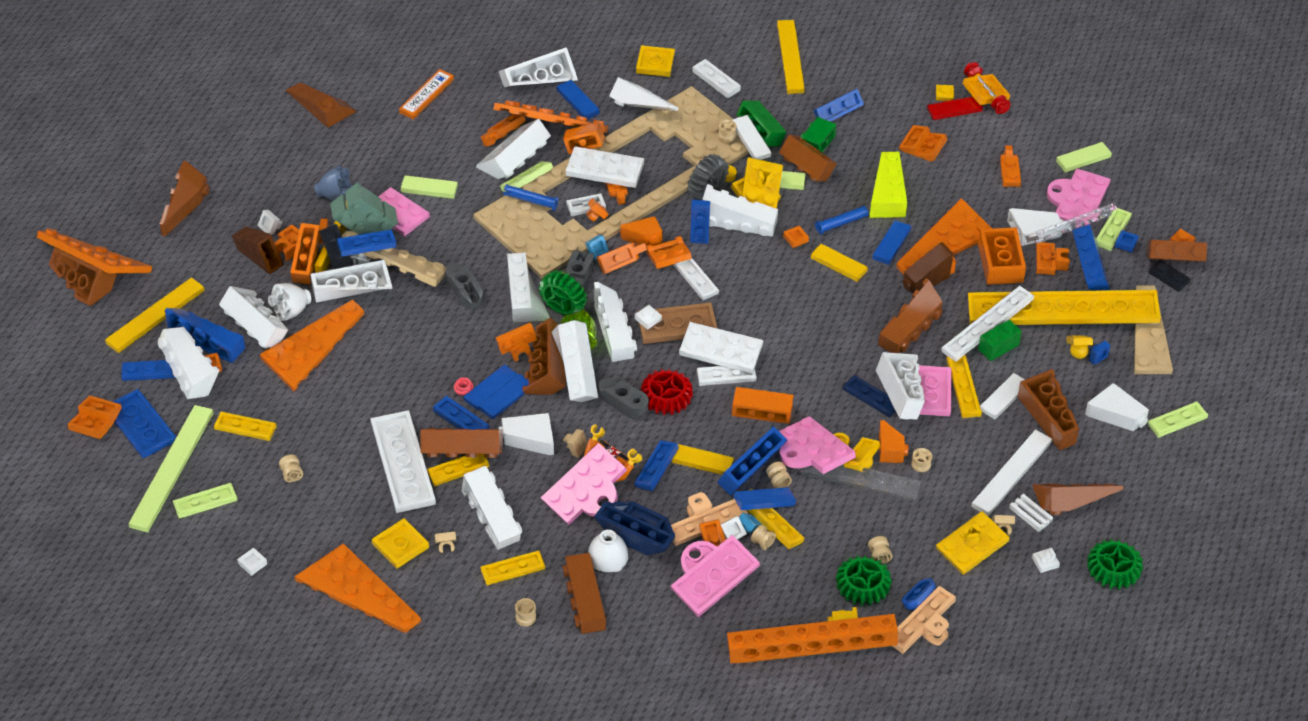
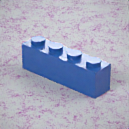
(1091, 259)
(752, 461)

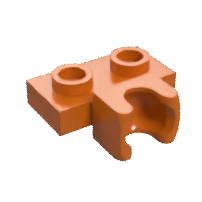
(287, 241)
(1050, 260)
(517, 341)

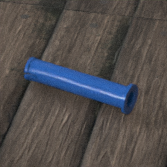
(532, 197)
(841, 219)

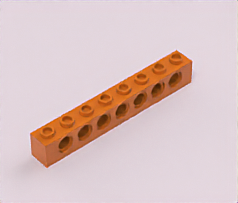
(812, 638)

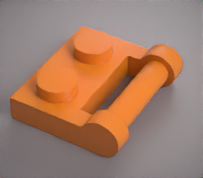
(668, 253)

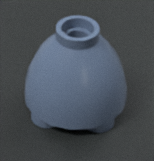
(333, 183)

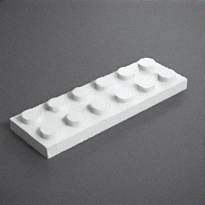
(403, 461)

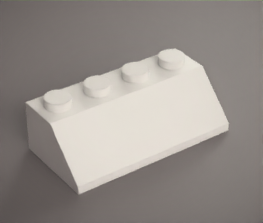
(515, 150)

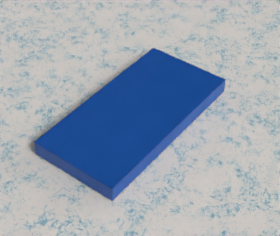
(142, 424)

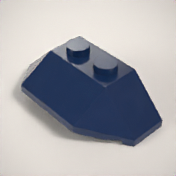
(637, 526)

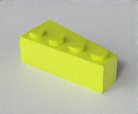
(889, 189)

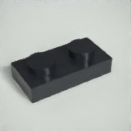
(1169, 275)

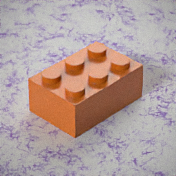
(1001, 256)

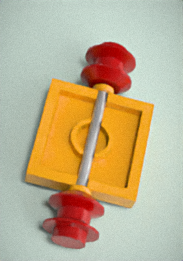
(986, 88)

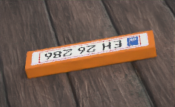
(426, 94)

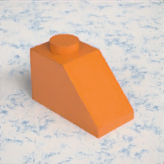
(642, 231)
(892, 444)

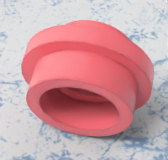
(463, 382)

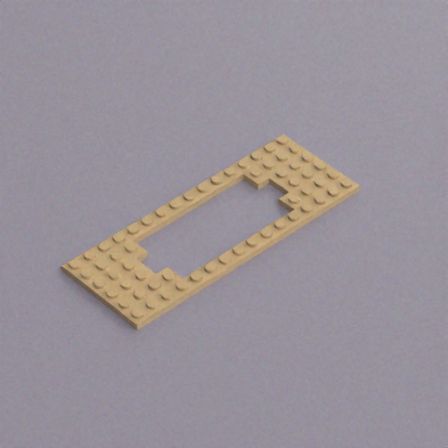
(548, 244)

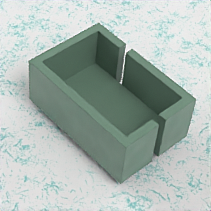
(363, 212)

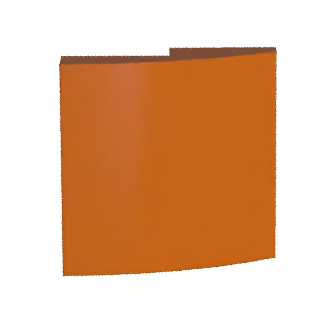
(923, 143)
(94, 417)

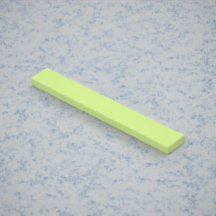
(171, 469)

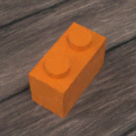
(585, 136)

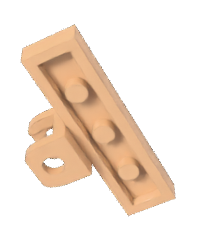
(703, 512)
(926, 621)

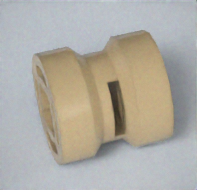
(291, 470)
(779, 475)
(880, 549)
(525, 612)

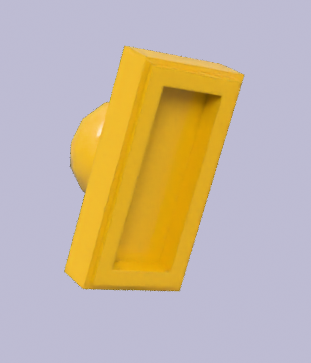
(1079, 345)
(864, 452)

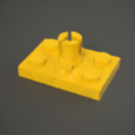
(762, 182)
(972, 543)

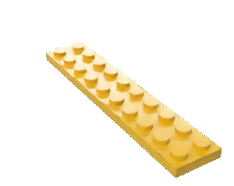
(1075, 307)

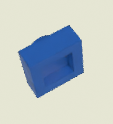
(1126, 241)
(1099, 352)

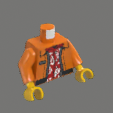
(626, 461)

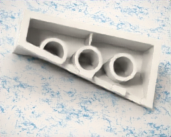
(544, 69)
(350, 281)
(525, 298)
(253, 316)
(613, 323)
(576, 354)
(187, 362)
(902, 383)

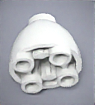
(288, 300)
(608, 552)

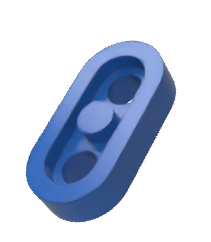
(918, 594)

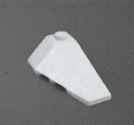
(637, 96)

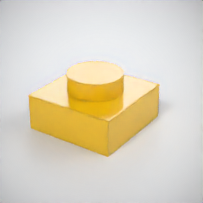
(944, 92)

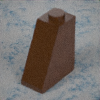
(259, 248)
(933, 266)

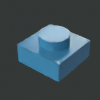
(597, 246)
(749, 522)

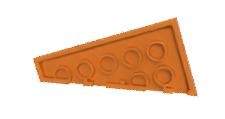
(545, 114)
(956, 229)
(94, 255)
(304, 350)
(357, 586)

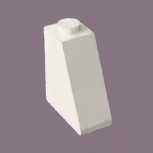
(1031, 221)
(1117, 408)
(529, 433)

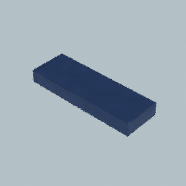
(869, 395)

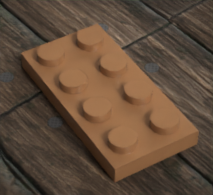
(676, 321)

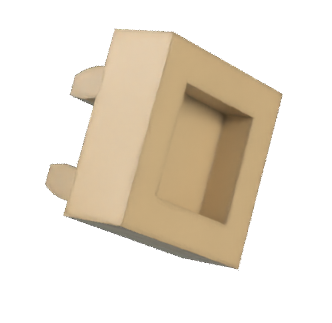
(576, 442)
(1004, 521)
(445, 538)

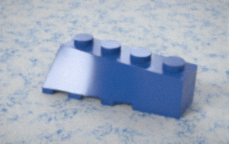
(206, 334)

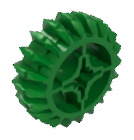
(562, 293)
(1102, 567)
(859, 584)

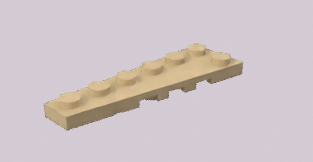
(423, 269)
(1151, 346)

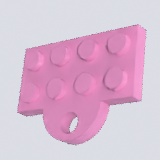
(1077, 195)
(813, 445)
(585, 485)
(712, 573)

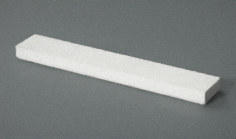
(992, 318)
(1011, 472)

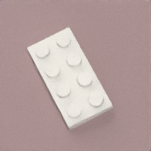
(605, 167)
(721, 347)

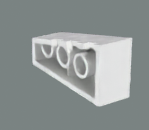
(740, 214)
(491, 507)

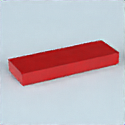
(954, 108)

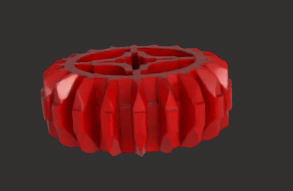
(667, 391)

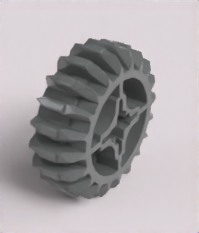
(709, 171)

